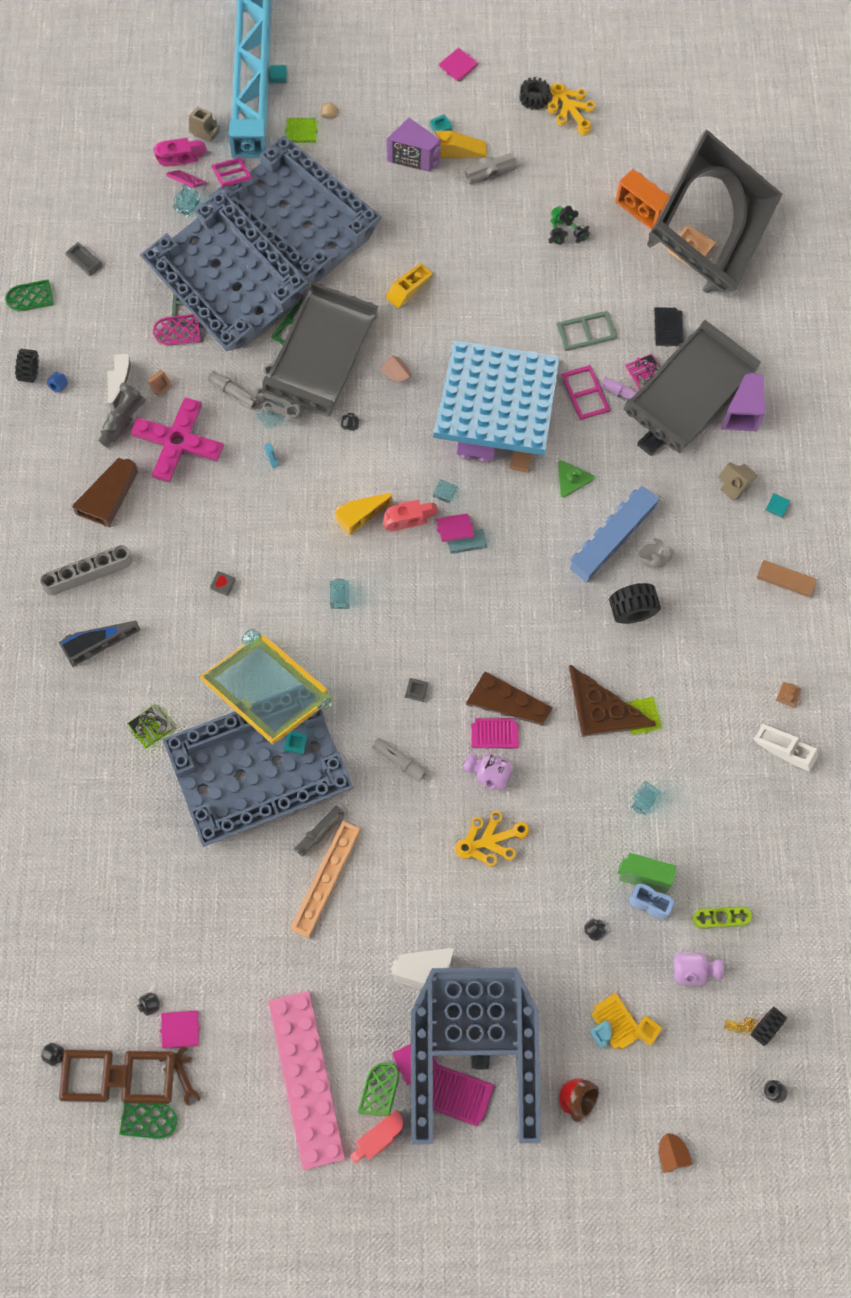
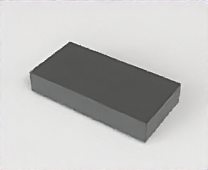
(83, 259)

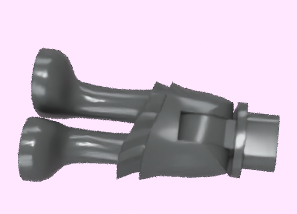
(120, 417)

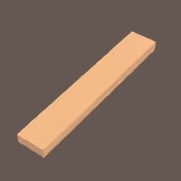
(325, 879)

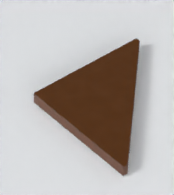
(601, 710)

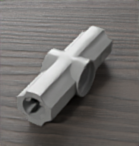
(490, 168)

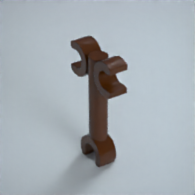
(182, 1074)

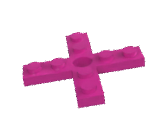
(181, 429)

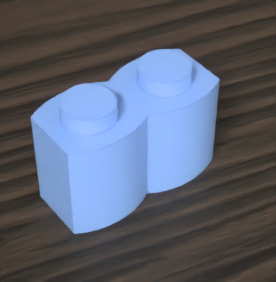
(646, 899)

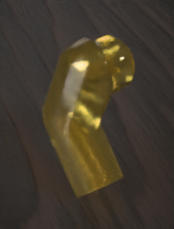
(747, 1026)

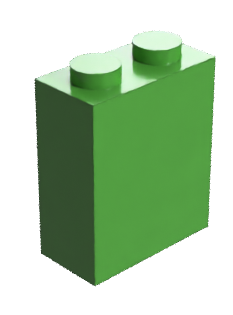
(647, 871)

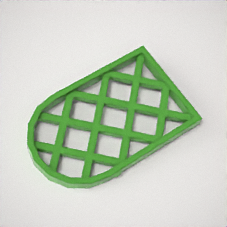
(381, 1084)

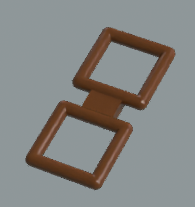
(117, 1076)

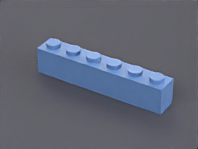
(614, 533)

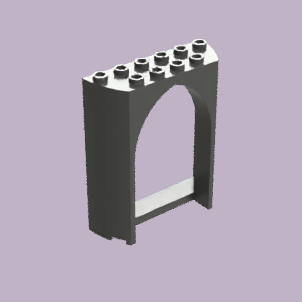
(752, 203)

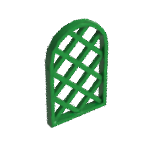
(24, 286)
(136, 1134)

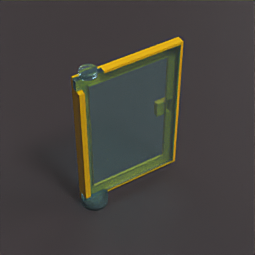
(266, 687)

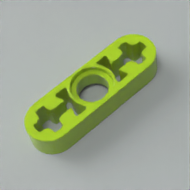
(736, 921)

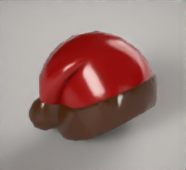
(578, 1098)

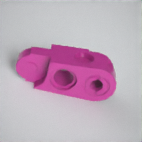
(179, 151)

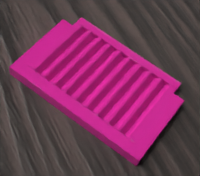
(494, 733)

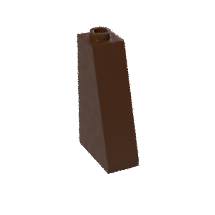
(107, 493)

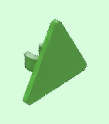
(572, 478)

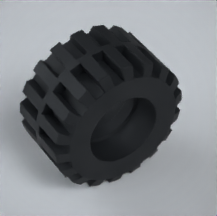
(634, 603)

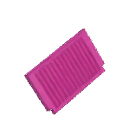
(460, 1095)

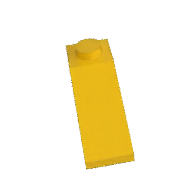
(460, 145)
(408, 285)
(360, 511)

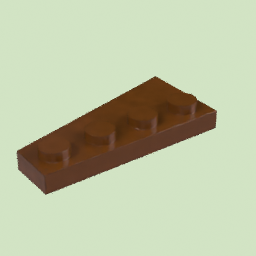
(504, 698)

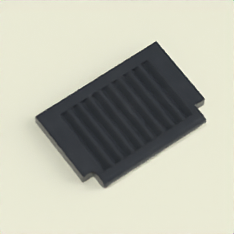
(668, 326)

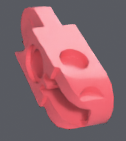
(408, 515)

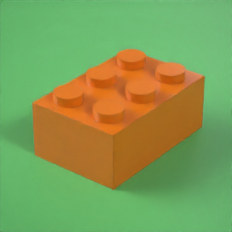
(640, 198)

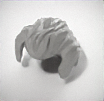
(655, 554)

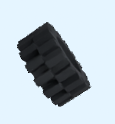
(538, 86)
(27, 365)
(768, 1026)

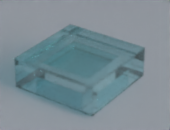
(445, 491)

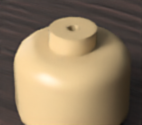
(328, 110)

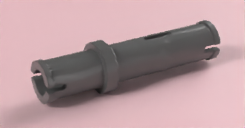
(312, 838)

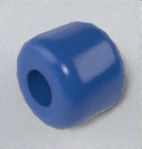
(57, 382)

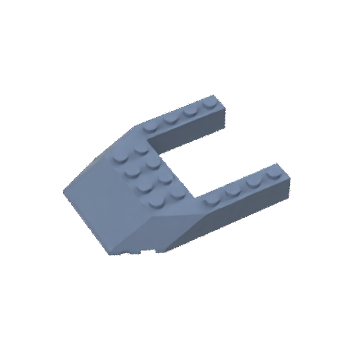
(475, 1015)

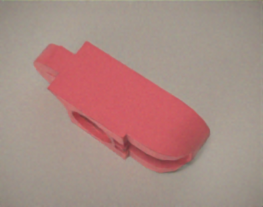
(379, 1137)

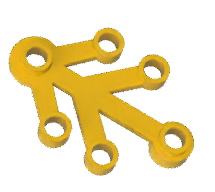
(559, 91)
(488, 840)

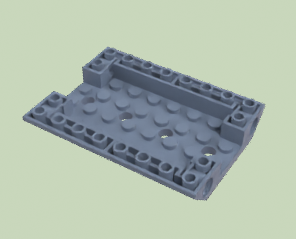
(313, 199)
(245, 260)
(229, 744)

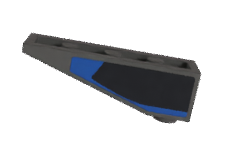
(88, 643)

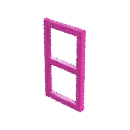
(232, 171)
(573, 396)

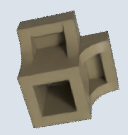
(203, 124)
(736, 479)

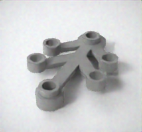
(289, 408)

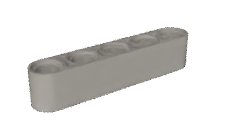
(76, 570)

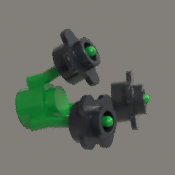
(566, 215)

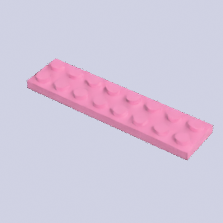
(306, 1080)

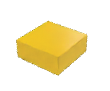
(647, 1030)

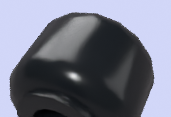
(350, 422)
(595, 929)
(148, 1004)
(52, 1054)
(775, 1091)

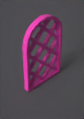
(182, 317)

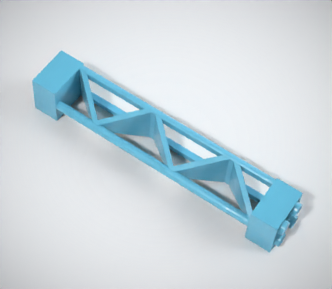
(249, 134)

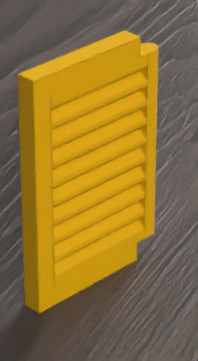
(619, 1018)

